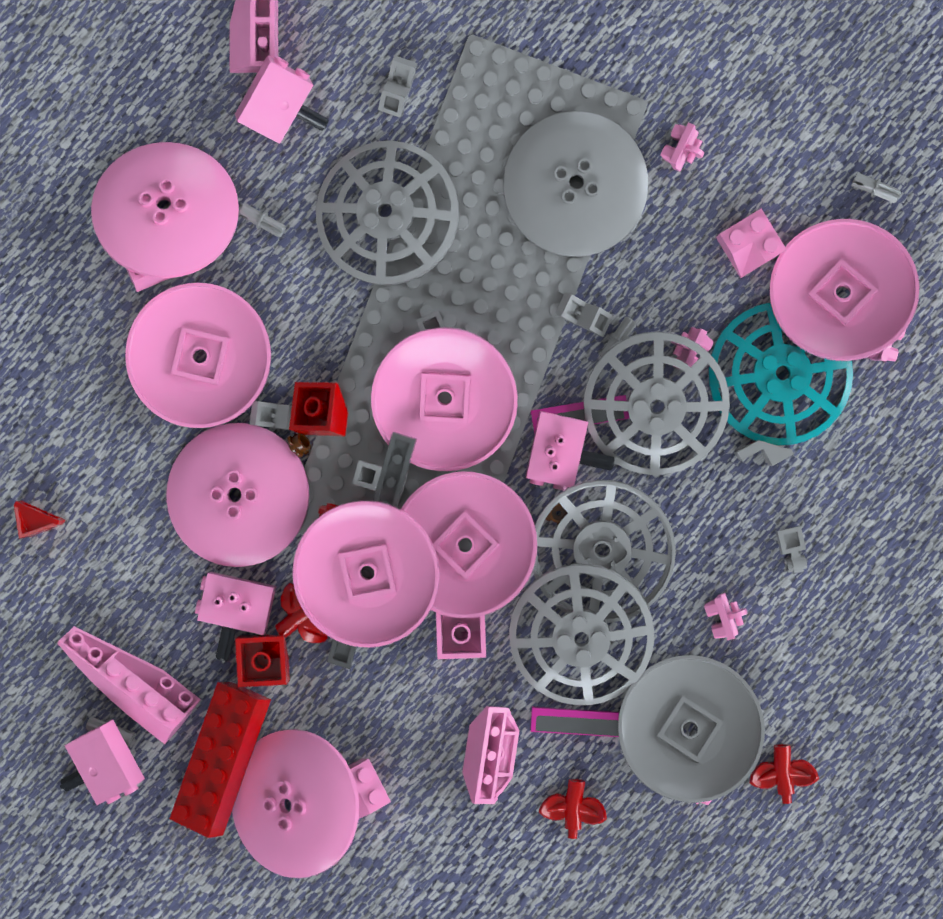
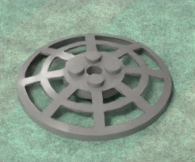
(399, 220)
(652, 389)
(610, 534)
(583, 621)

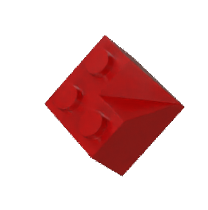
(318, 409)
(262, 660)

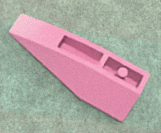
(253, 34)
(131, 683)

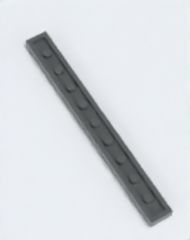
(387, 492)

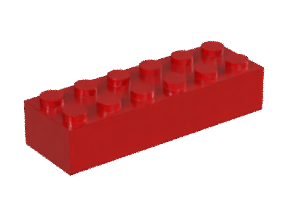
(220, 759)

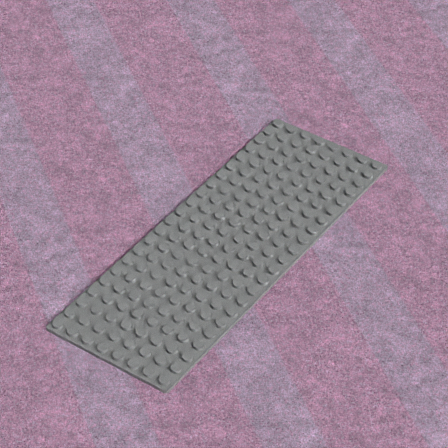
(491, 274)

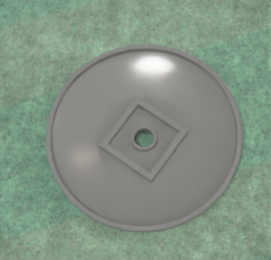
(568, 218)
(726, 722)

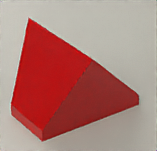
(33, 520)

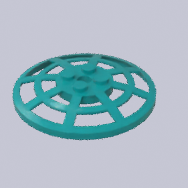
(771, 386)

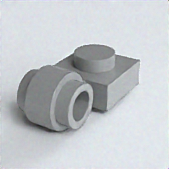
(790, 542)

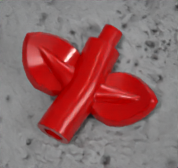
(297, 619)
(784, 773)
(573, 808)

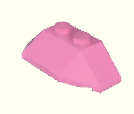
(490, 754)

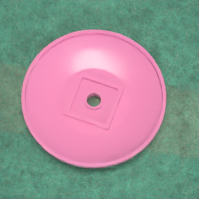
(170, 239)
(850, 256)
(164, 346)
(454, 432)
(271, 499)
(501, 539)
(341, 598)
(322, 801)

